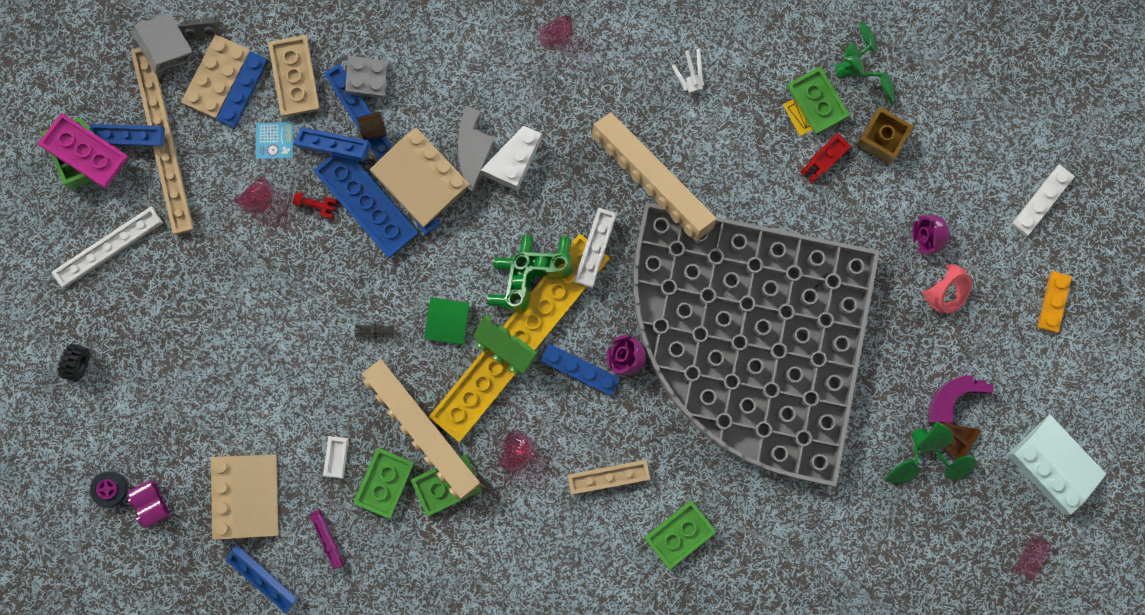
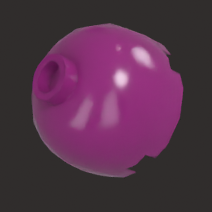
(931, 233)
(626, 355)

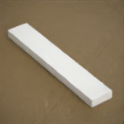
(107, 247)

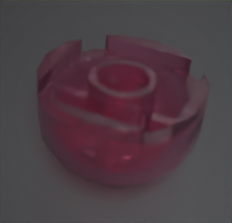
(256, 196)
(517, 451)

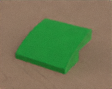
(447, 320)

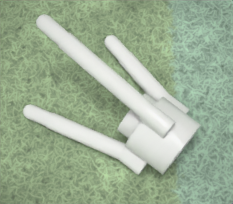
(694, 83)

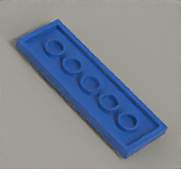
(366, 203)

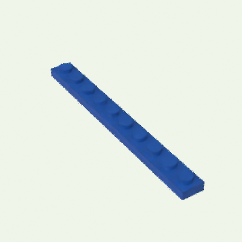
(356, 107)

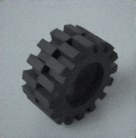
(73, 362)

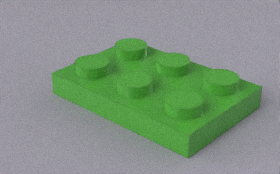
(817, 100)
(383, 483)
(434, 493)
(680, 534)

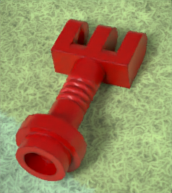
(298, 199)

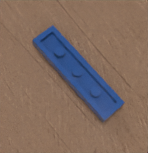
(242, 89)
(130, 134)
(332, 144)
(580, 369)
(261, 579)

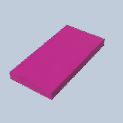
(83, 150)

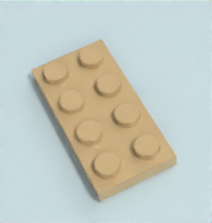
(215, 76)
(294, 76)

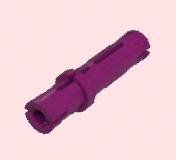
(327, 540)

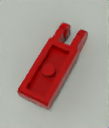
(826, 156)

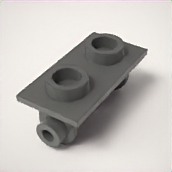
(193, 29)

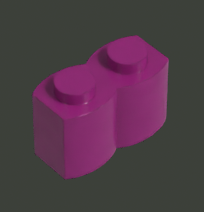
(149, 504)

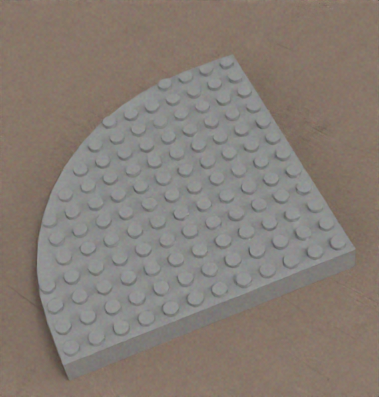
(745, 346)

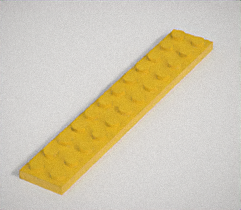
(488, 377)

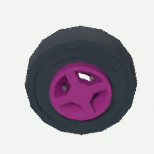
(101, 490)

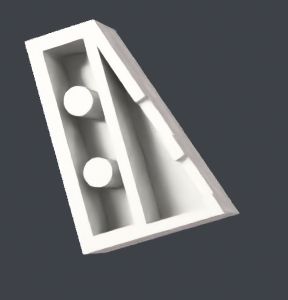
(513, 159)

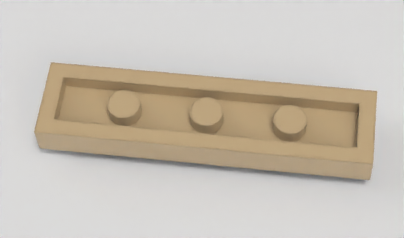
(608, 477)

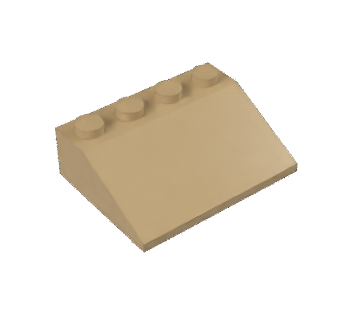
(420, 177)
(244, 496)

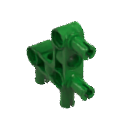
(537, 265)

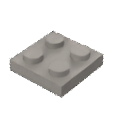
(365, 77)

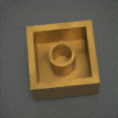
(884, 135)

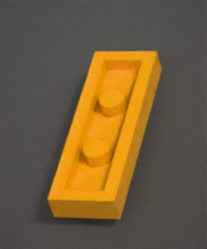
(1054, 302)

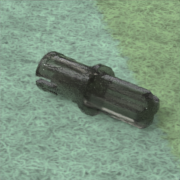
(374, 331)

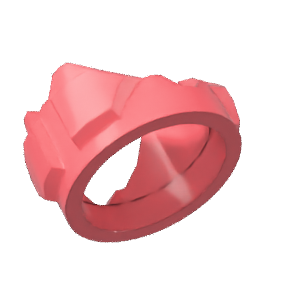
(936, 294)

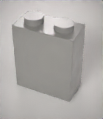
(162, 43)

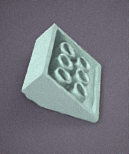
(1057, 465)

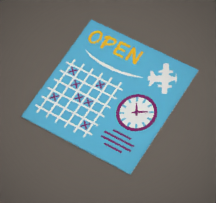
(274, 140)

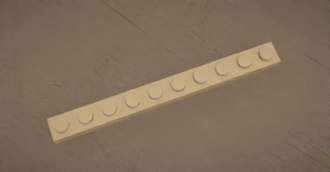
(165, 156)

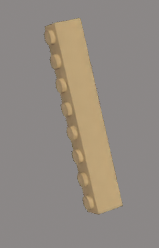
(653, 177)
(422, 430)

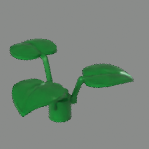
(854, 63)
(936, 439)

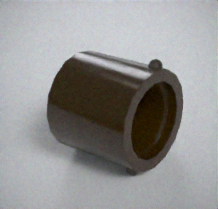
(372, 126)

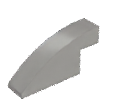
(473, 147)

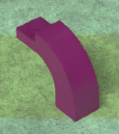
(943, 400)

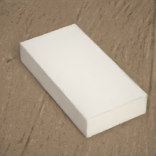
(336, 457)

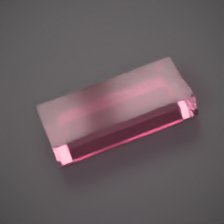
(1032, 556)

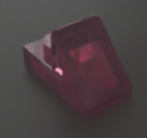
(556, 32)

